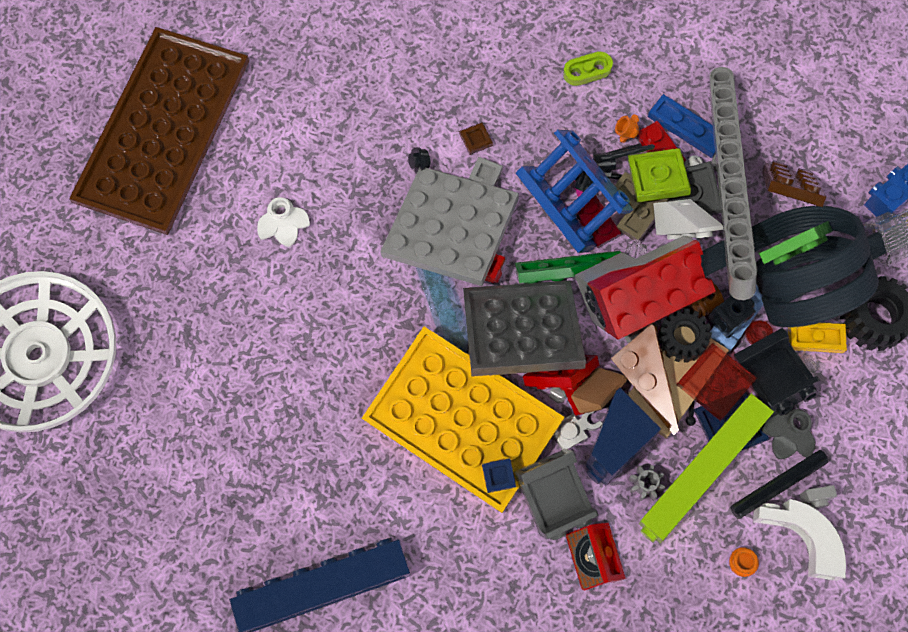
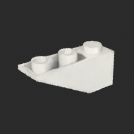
(684, 219)

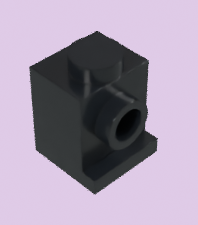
(729, 321)

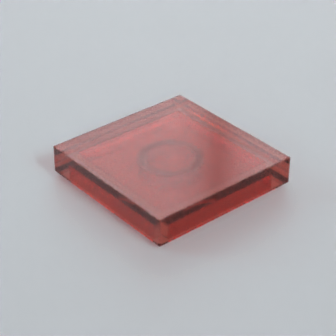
(716, 381)

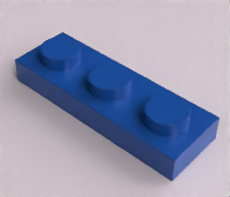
(684, 124)

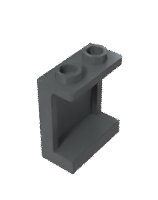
(555, 495)

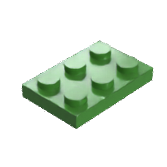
(797, 244)

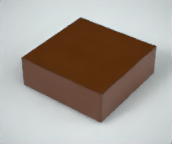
(476, 138)

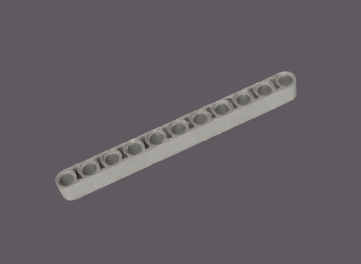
(732, 186)

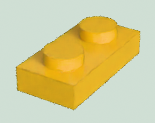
(819, 338)

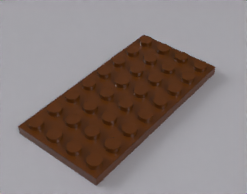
(160, 130)

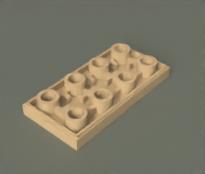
(675, 372)

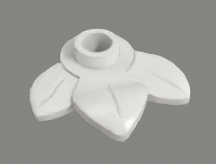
(284, 225)

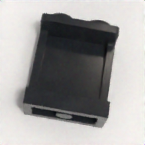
(779, 372)

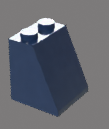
(620, 438)

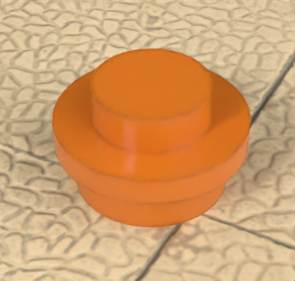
(743, 562)

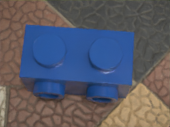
(891, 194)

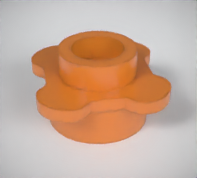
(627, 127)

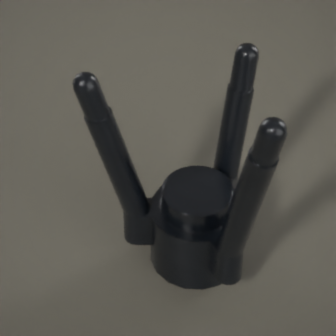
(607, 160)

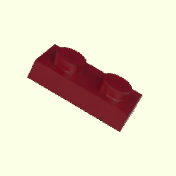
(607, 231)

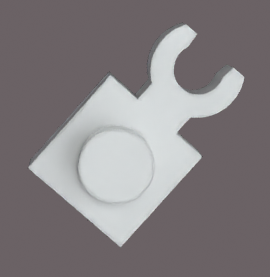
(572, 430)

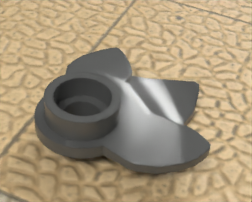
(789, 438)

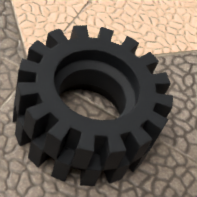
(689, 320)

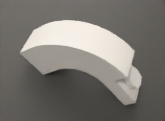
(821, 538)

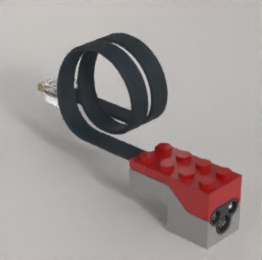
(634, 292)

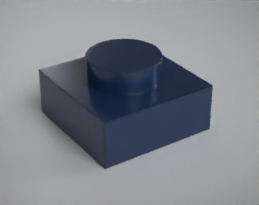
(499, 475)

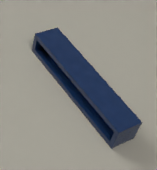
(319, 587)

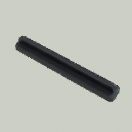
(779, 484)

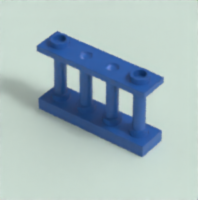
(549, 197)

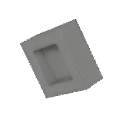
(486, 172)
(818, 496)

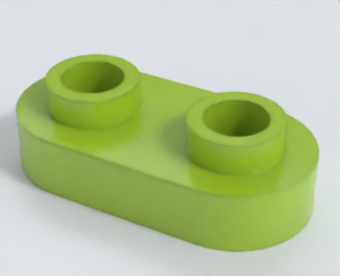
(586, 68)

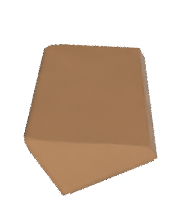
(597, 390)

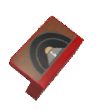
(595, 556)

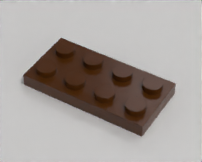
(793, 184)

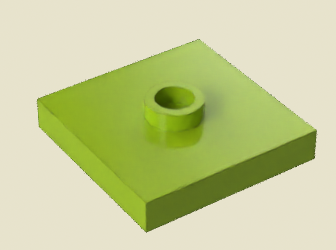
(658, 175)

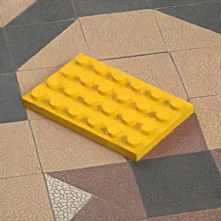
(458, 418)

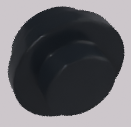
(419, 159)

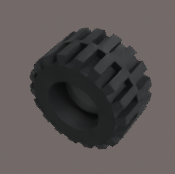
(872, 332)

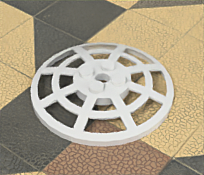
(55, 348)

